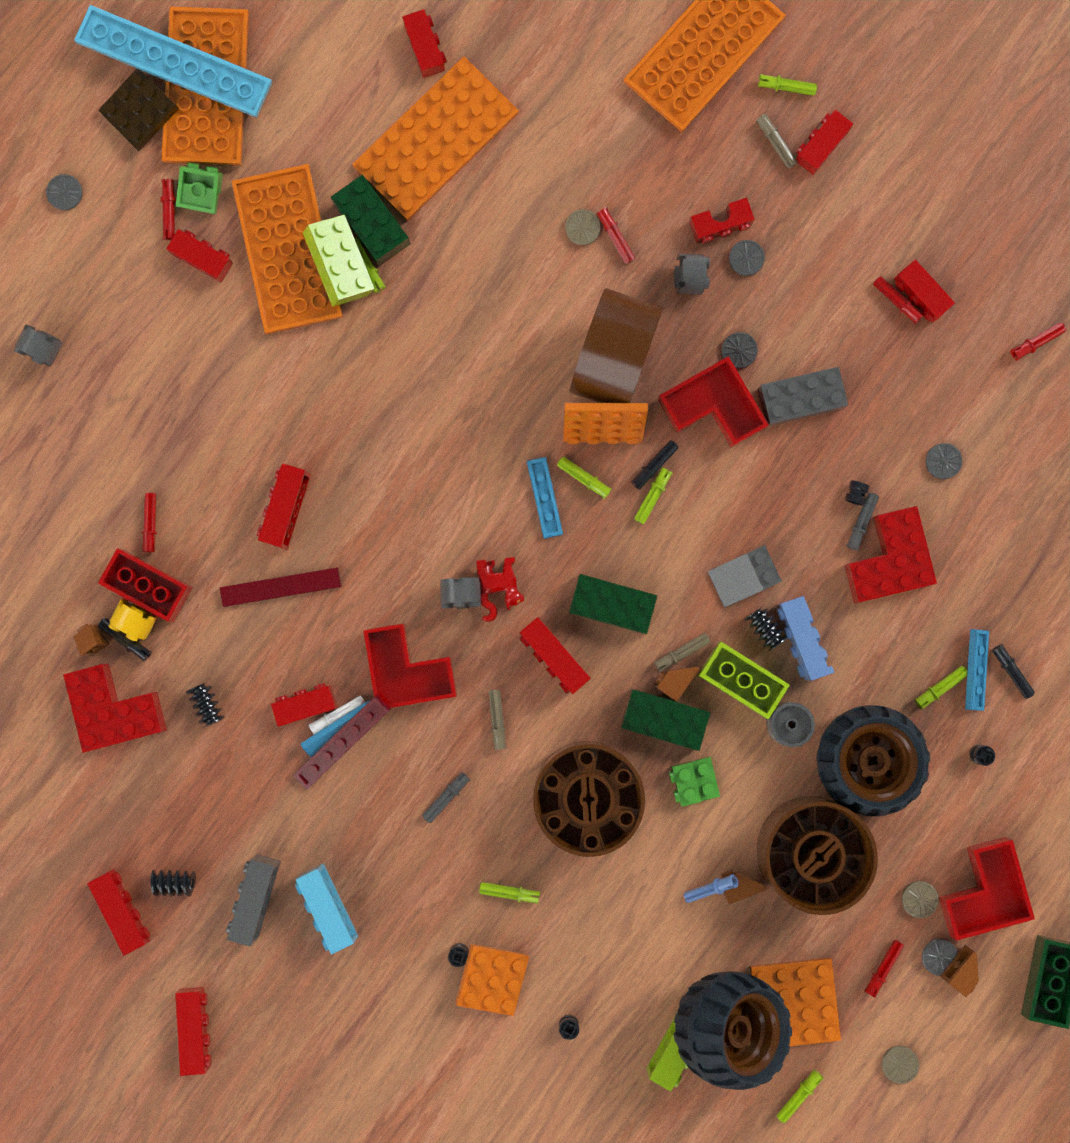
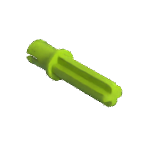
(787, 85)
(373, 273)
(584, 477)
(653, 495)
(940, 688)
(509, 892)
(800, 1095)

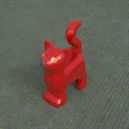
(498, 582)

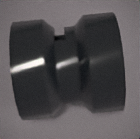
(857, 493)
(986, 754)
(458, 951)
(571, 1024)

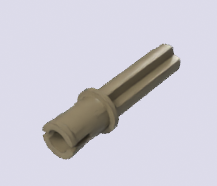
(776, 141)
(682, 652)
(497, 720)

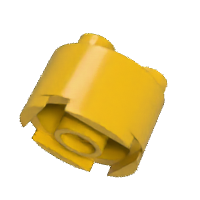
(132, 620)

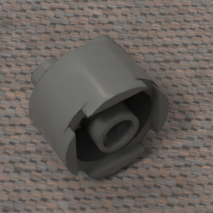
(691, 274)
(38, 345)
(460, 593)

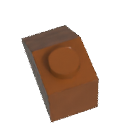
(90, 640)
(675, 681)
(746, 887)
(963, 971)

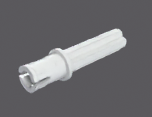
(333, 716)

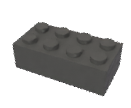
(803, 396)
(253, 900)

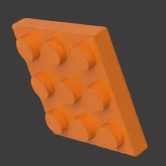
(492, 979)

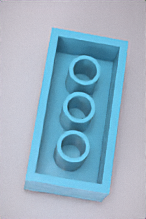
(327, 909)

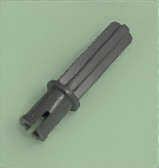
(862, 521)
(446, 797)

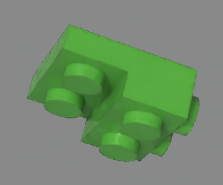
(199, 188)
(694, 781)

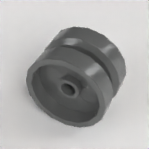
(798, 733)

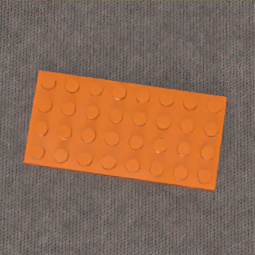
(701, 55)
(203, 128)
(435, 138)
(273, 216)

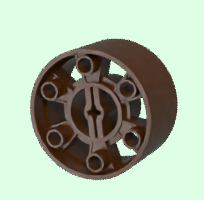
(615, 348)
(589, 825)
(828, 842)

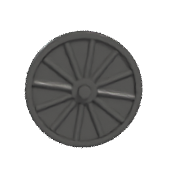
(64, 192)
(746, 257)
(740, 348)
(944, 461)
(938, 956)

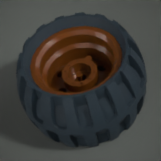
(908, 765)
(733, 1030)

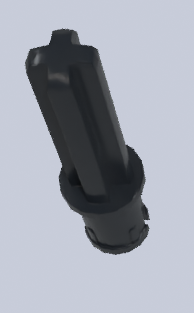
(654, 465)
(132, 646)
(1013, 671)

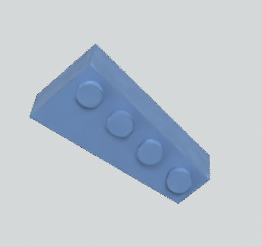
(804, 639)

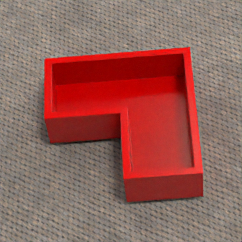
(717, 393)
(903, 562)
(399, 680)
(104, 719)
(999, 896)

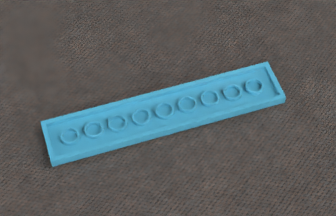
(173, 61)

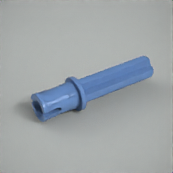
(718, 886)

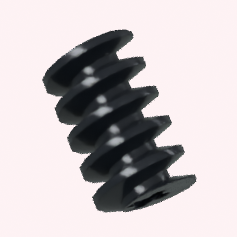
(766, 628)
(205, 704)
(172, 884)

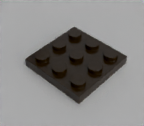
(138, 109)

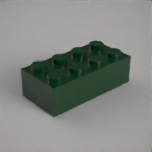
(370, 220)
(613, 604)
(665, 720)
(1049, 983)

